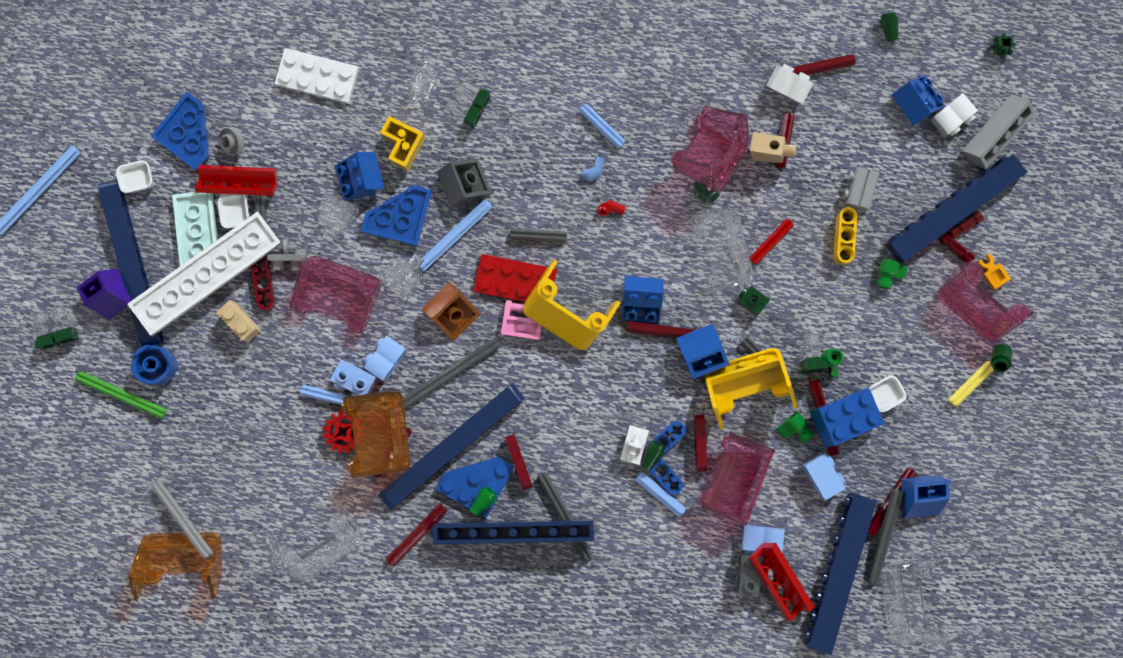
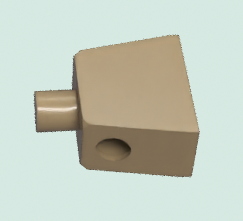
(763, 148)

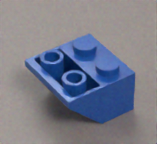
(918, 99)
(359, 176)
(642, 299)
(702, 351)
(924, 496)

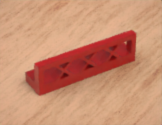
(236, 180)
(783, 576)

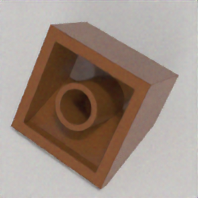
(451, 311)

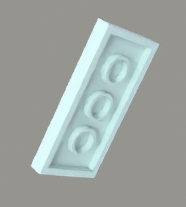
(194, 223)

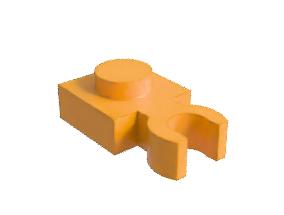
(995, 274)

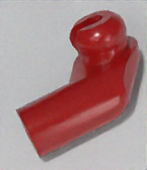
(609, 207)

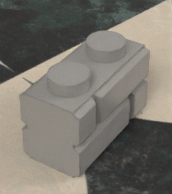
(861, 189)

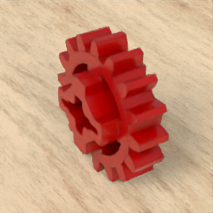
(332, 439)

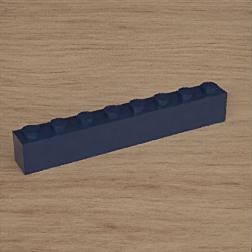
(956, 209)
(514, 531)
(840, 573)

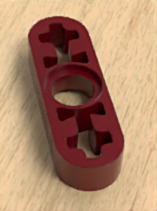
(260, 298)
(700, 443)
(519, 462)

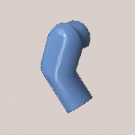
(594, 172)

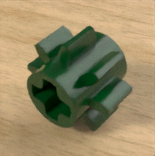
(999, 49)

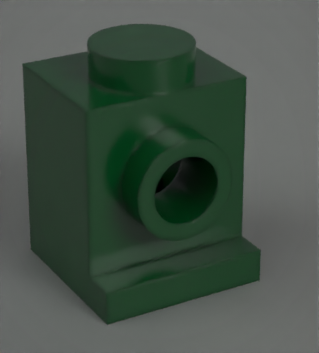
(758, 306)

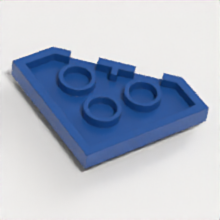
(185, 132)
(400, 216)
(465, 482)

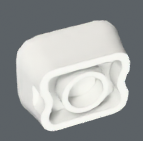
(134, 177)
(232, 210)
(888, 393)

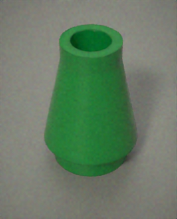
(483, 500)

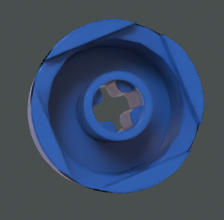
(165, 366)

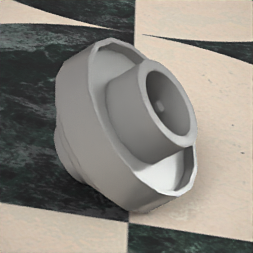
(231, 141)

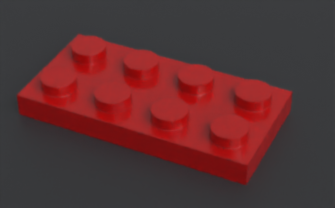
(508, 277)

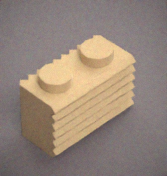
(238, 321)

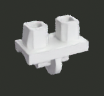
(634, 445)

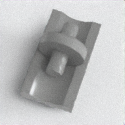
(278, 257)

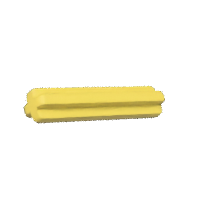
(971, 384)

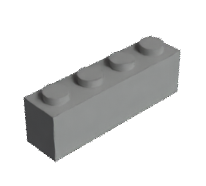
(998, 131)

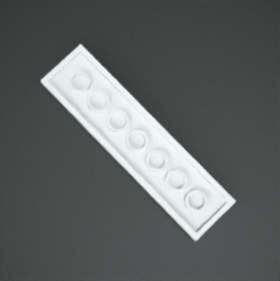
(204, 274)

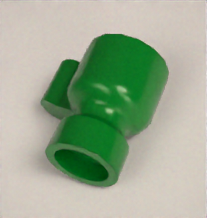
(888, 270)
(834, 358)
(795, 425)

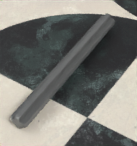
(451, 372)

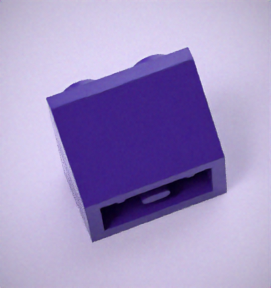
(105, 293)

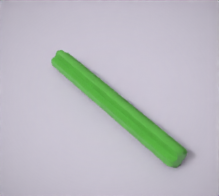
(120, 394)

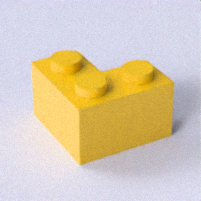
(406, 140)

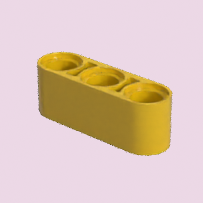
(850, 229)

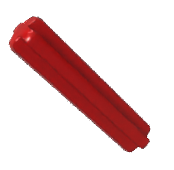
(771, 241)

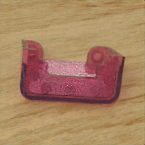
(715, 147)
(336, 291)
(978, 308)
(737, 478)

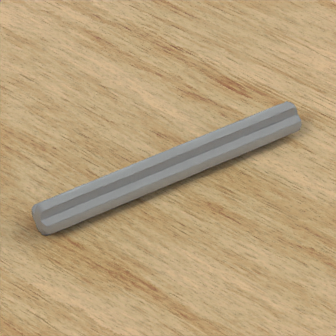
(182, 520)

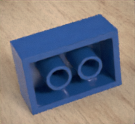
(846, 417)

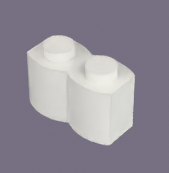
(789, 83)
(953, 115)

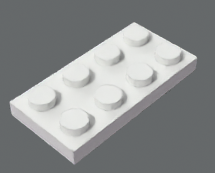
(316, 76)

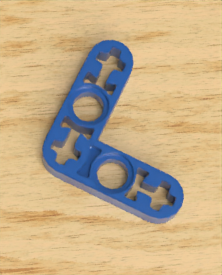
(666, 486)

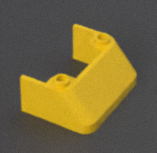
(561, 321)
(746, 377)

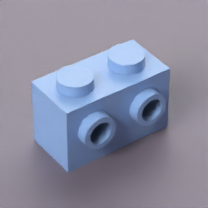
(353, 379)
(823, 476)

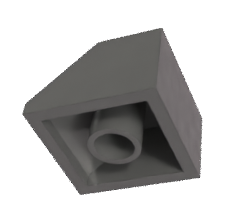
(463, 182)

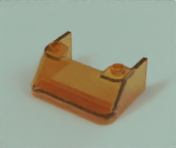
(175, 554)

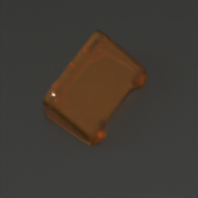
(378, 433)

